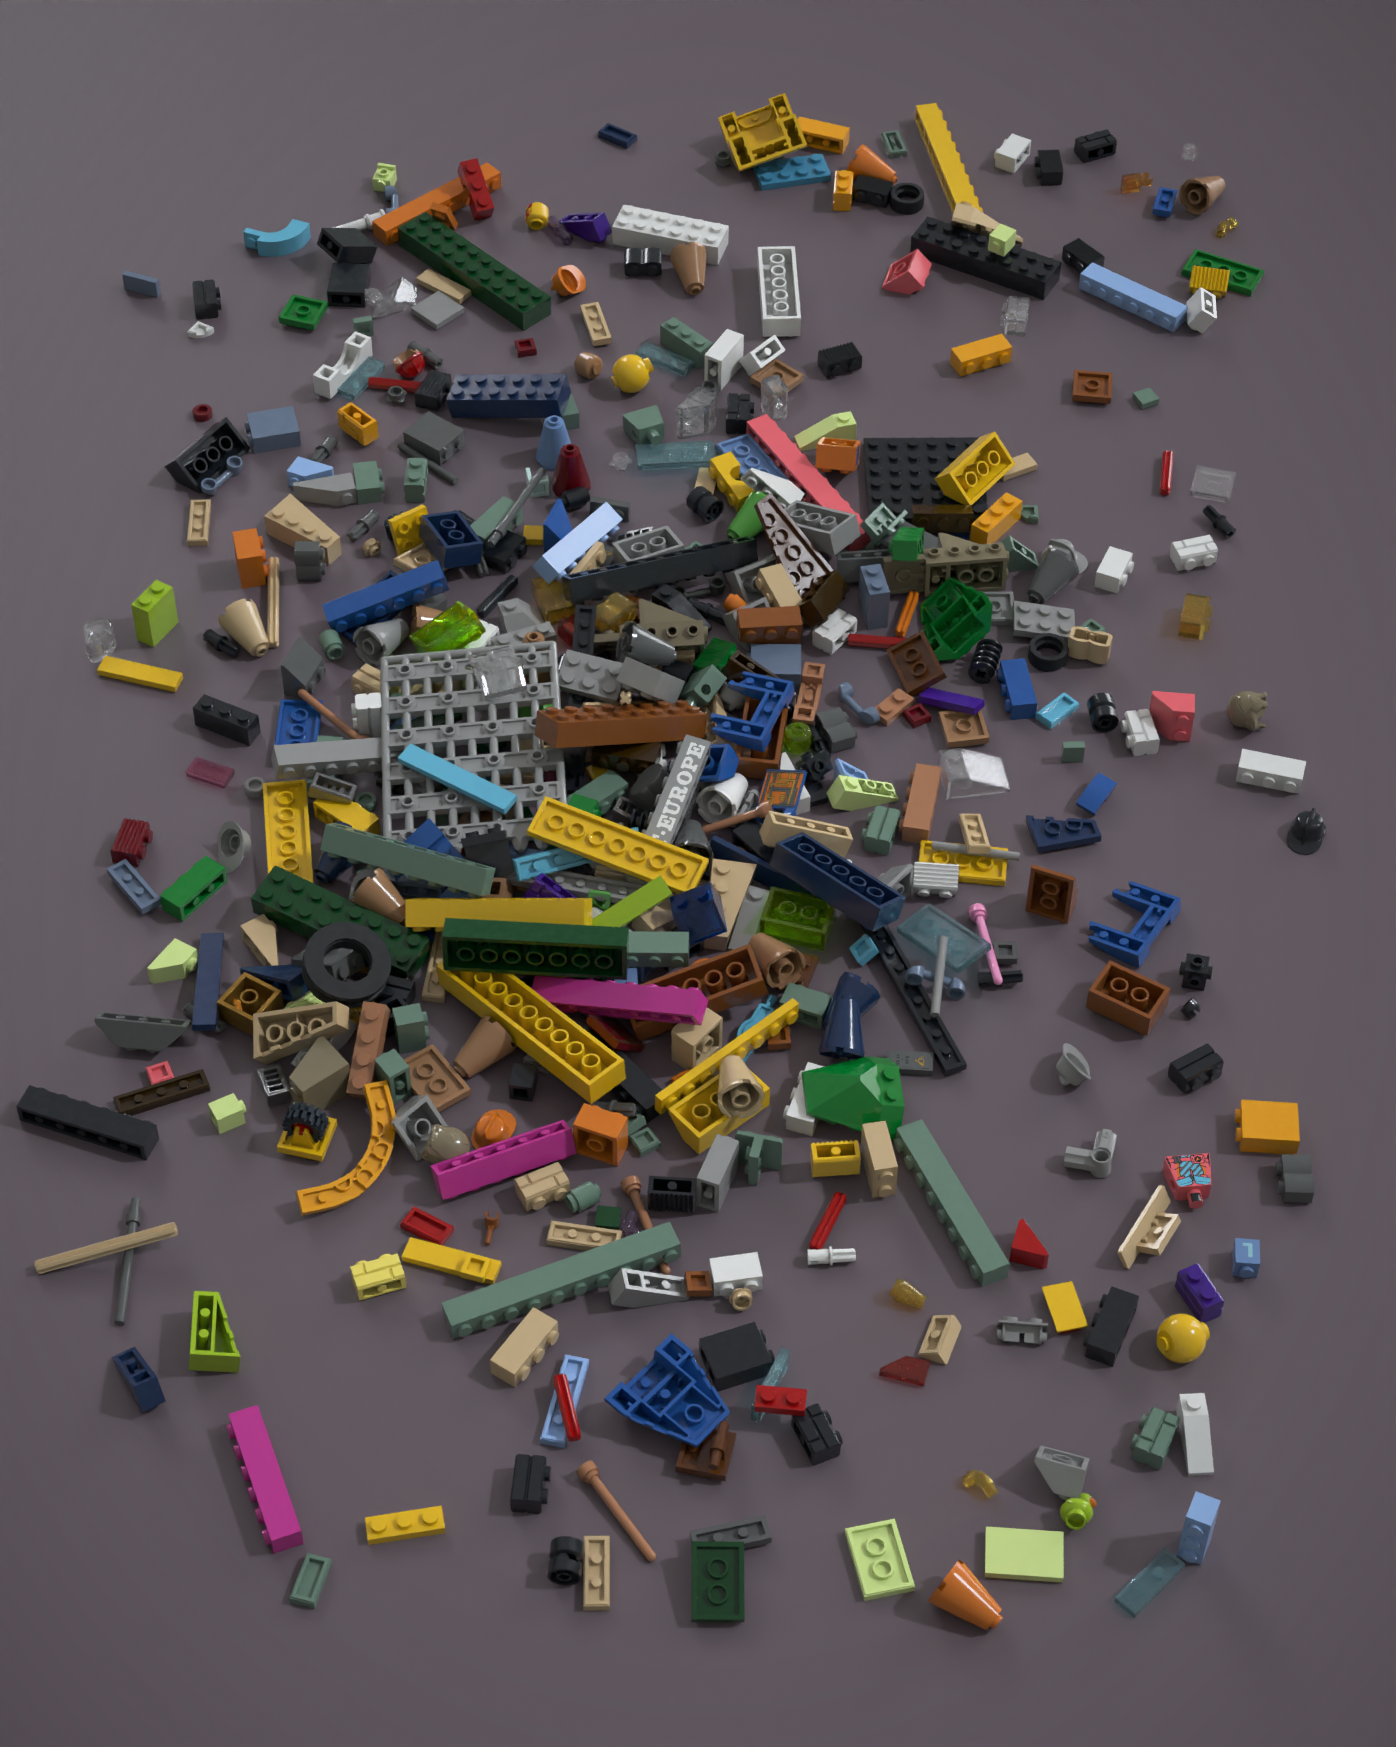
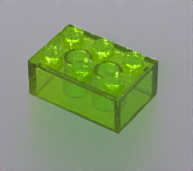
(448, 630)
(797, 918)

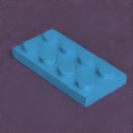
(792, 172)

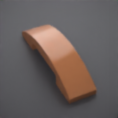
(809, 693)

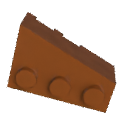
(769, 625)

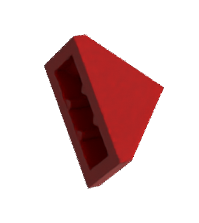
(1027, 1248)

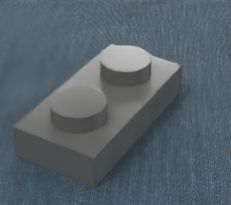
(621, 507)

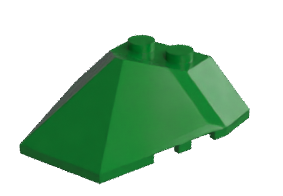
(955, 619)
(856, 1093)

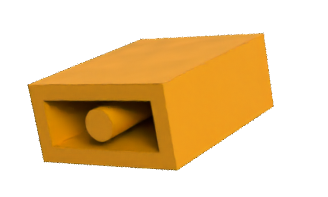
(1267, 1127)

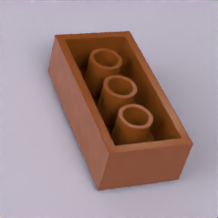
(755, 763)

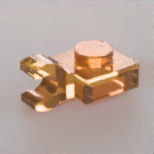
(1132, 182)

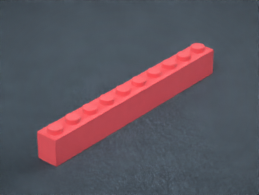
(801, 471)

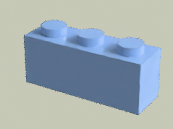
(1198, 1528)

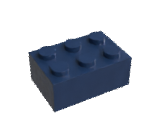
(450, 539)

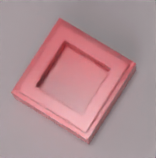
(159, 1072)

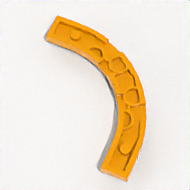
(370, 1166)

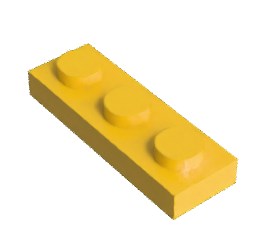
(405, 1525)

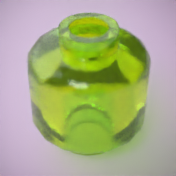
(797, 737)

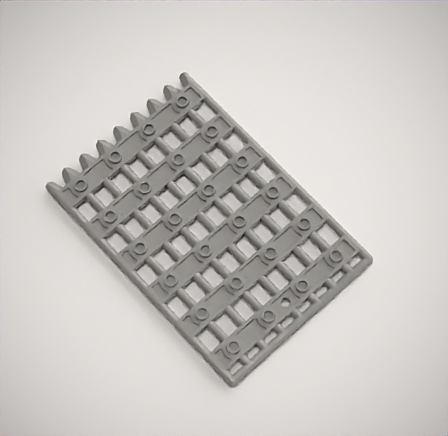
(469, 734)

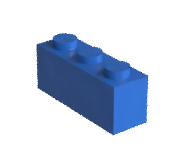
(1017, 689)

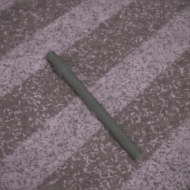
(500, 530)
(132, 1221)

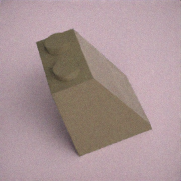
(320, 1076)

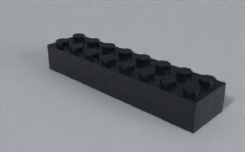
(969, 254)

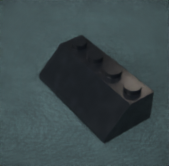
(207, 455)

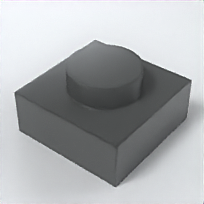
(1005, 952)

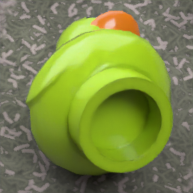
(1078, 1511)

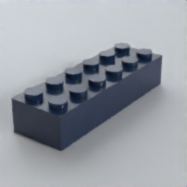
(509, 395)
(837, 881)

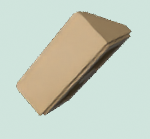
(940, 1338)

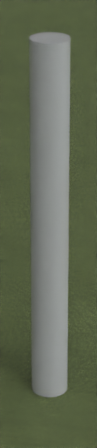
(957, 848)
(939, 976)

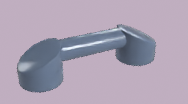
(391, 194)
(234, 467)
(867, 716)
(954, 986)

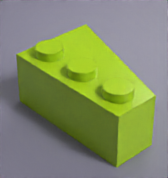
(211, 1338)

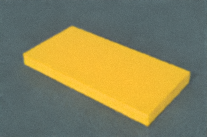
(971, 867)

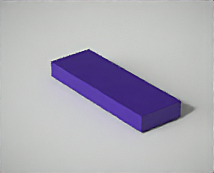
(951, 701)

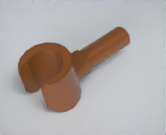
(491, 1224)

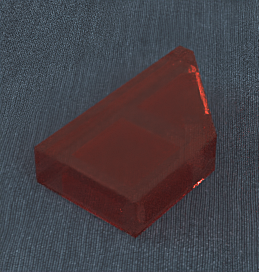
(907, 1370)

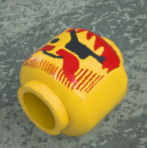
(536, 215)

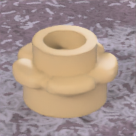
(371, 547)
(741, 1299)

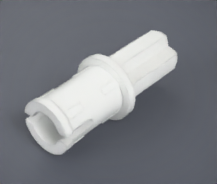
(830, 1255)

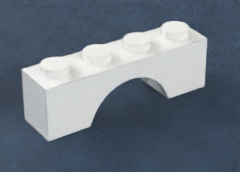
(355, 352)

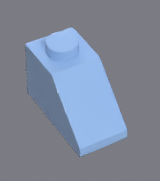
(306, 469)

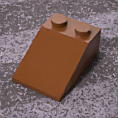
(1051, 894)

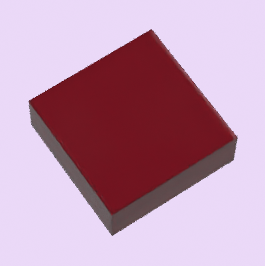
(525, 347)
(917, 715)

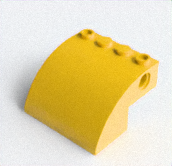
(762, 133)

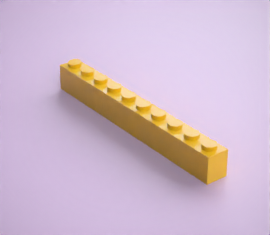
(944, 156)

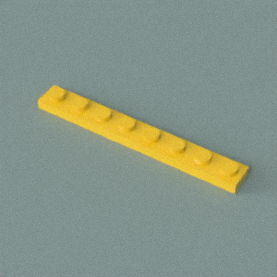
(739, 1046)

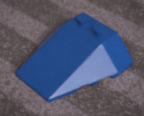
(671, 1395)

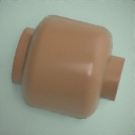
(588, 365)

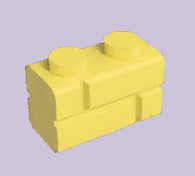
(378, 1276)

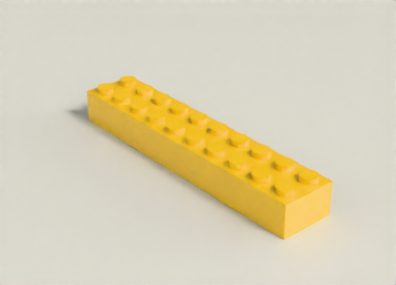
(539, 1030)

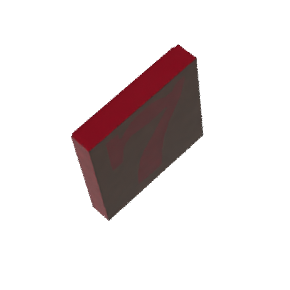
(614, 1033)

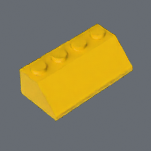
(975, 470)
(700, 1117)

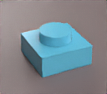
(864, 949)

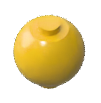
(631, 373)
(1182, 1338)

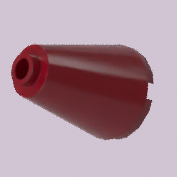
(570, 470)

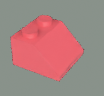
(907, 273)
(1173, 714)

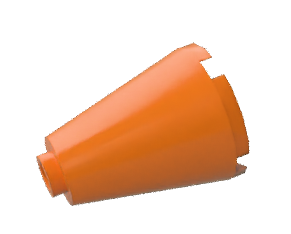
(870, 165)
(966, 1598)

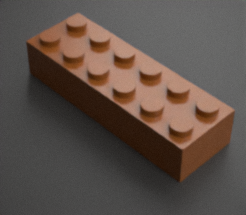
(723, 979)

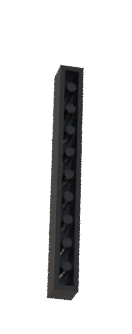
(659, 569)

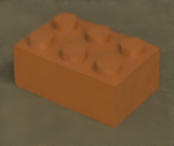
(1128, 998)

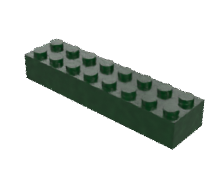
(308, 907)
(535, 948)

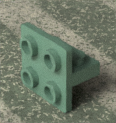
(881, 524)
(759, 1152)

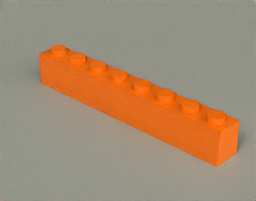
(450, 195)

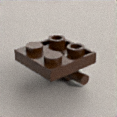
(711, 1457)

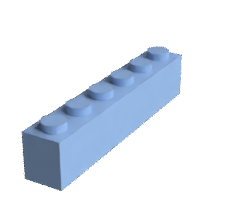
(1133, 297)
(577, 543)

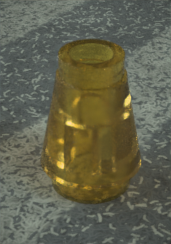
(907, 1294)

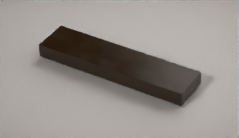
(162, 1093)

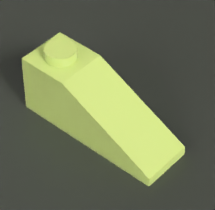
(835, 426)

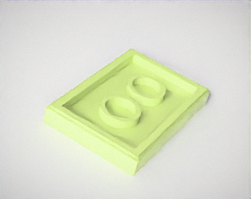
(1024, 1554)
(879, 1559)

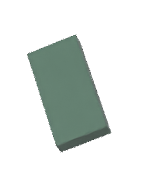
(310, 1580)

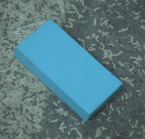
(1057, 710)

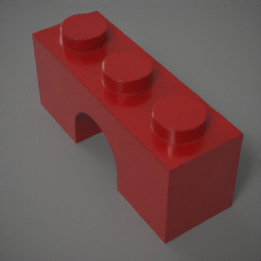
(480, 199)

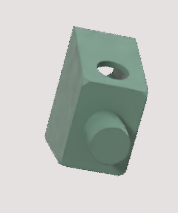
(644, 425)
(702, 686)

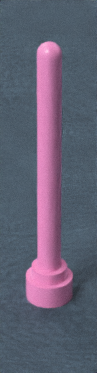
(978, 914)

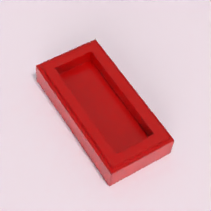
(427, 1226)

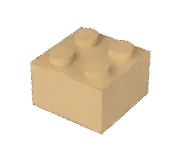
(696, 1043)

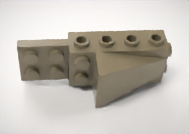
(966, 561)
(668, 625)

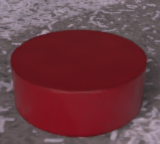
(202, 413)

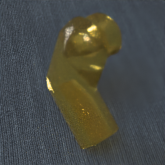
(1224, 225)
(980, 1479)

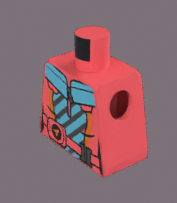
(1188, 1177)

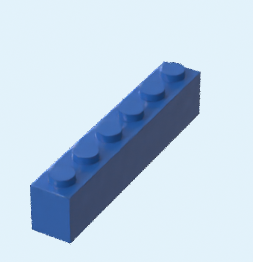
(386, 597)

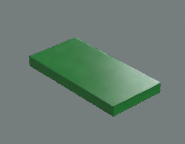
(1242, 277)

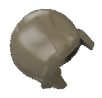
(1246, 709)
(445, 1144)

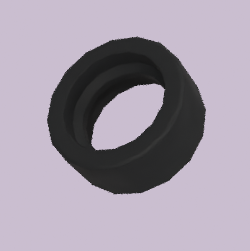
(906, 207)
(1045, 663)

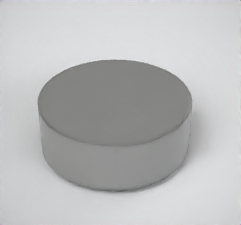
(254, 787)

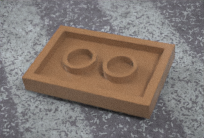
(436, 1078)

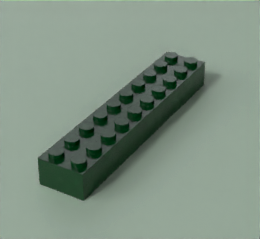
(476, 270)

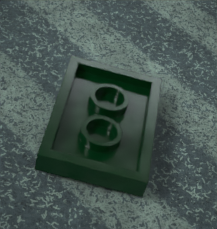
(717, 1581)

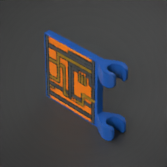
(782, 790)

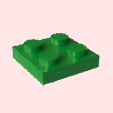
(303, 312)

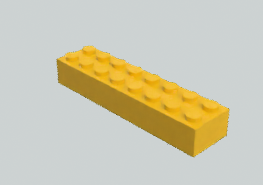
(431, 912)

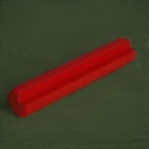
(386, 383)
(1166, 472)
(873, 641)
(827, 1221)
(567, 1407)

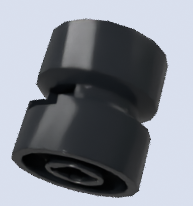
(705, 504)
(1102, 712)
(565, 1560)

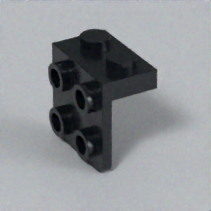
(490, 850)

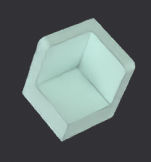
(542, 488)

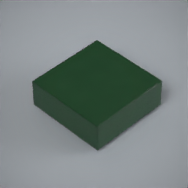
(608, 1217)

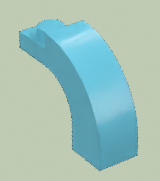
(281, 242)

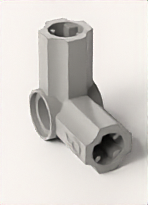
(1097, 1160)

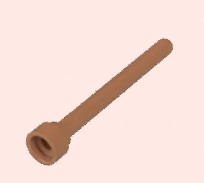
(329, 715)
(761, 812)
(632, 1187)
(589, 1473)

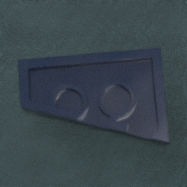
(1059, 834)

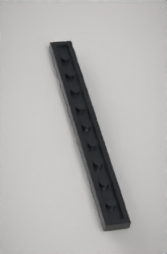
(584, 643)
(917, 1002)

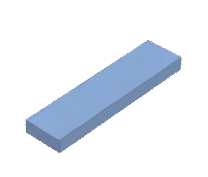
(554, 1430)

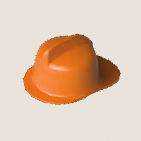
(568, 280)
(493, 1128)

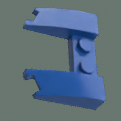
(756, 733)
(431, 838)
(1134, 948)

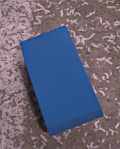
(1096, 793)

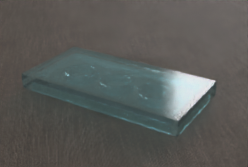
(674, 455)
(930, 923)

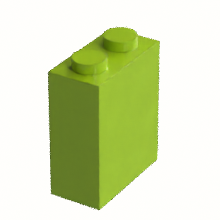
(154, 613)

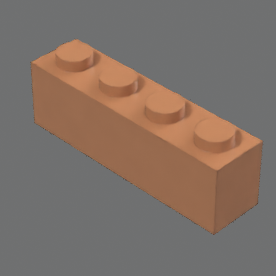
(921, 803)
(367, 1047)

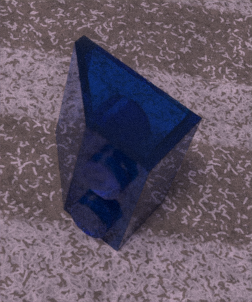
(699, 913)

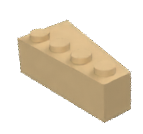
(294, 522)
(731, 882)
(297, 1028)

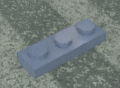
(134, 886)

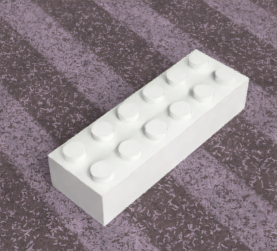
(650, 228)
(779, 291)

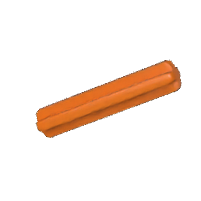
(906, 613)

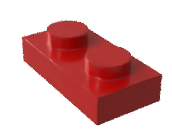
(780, 1400)

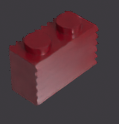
(131, 841)

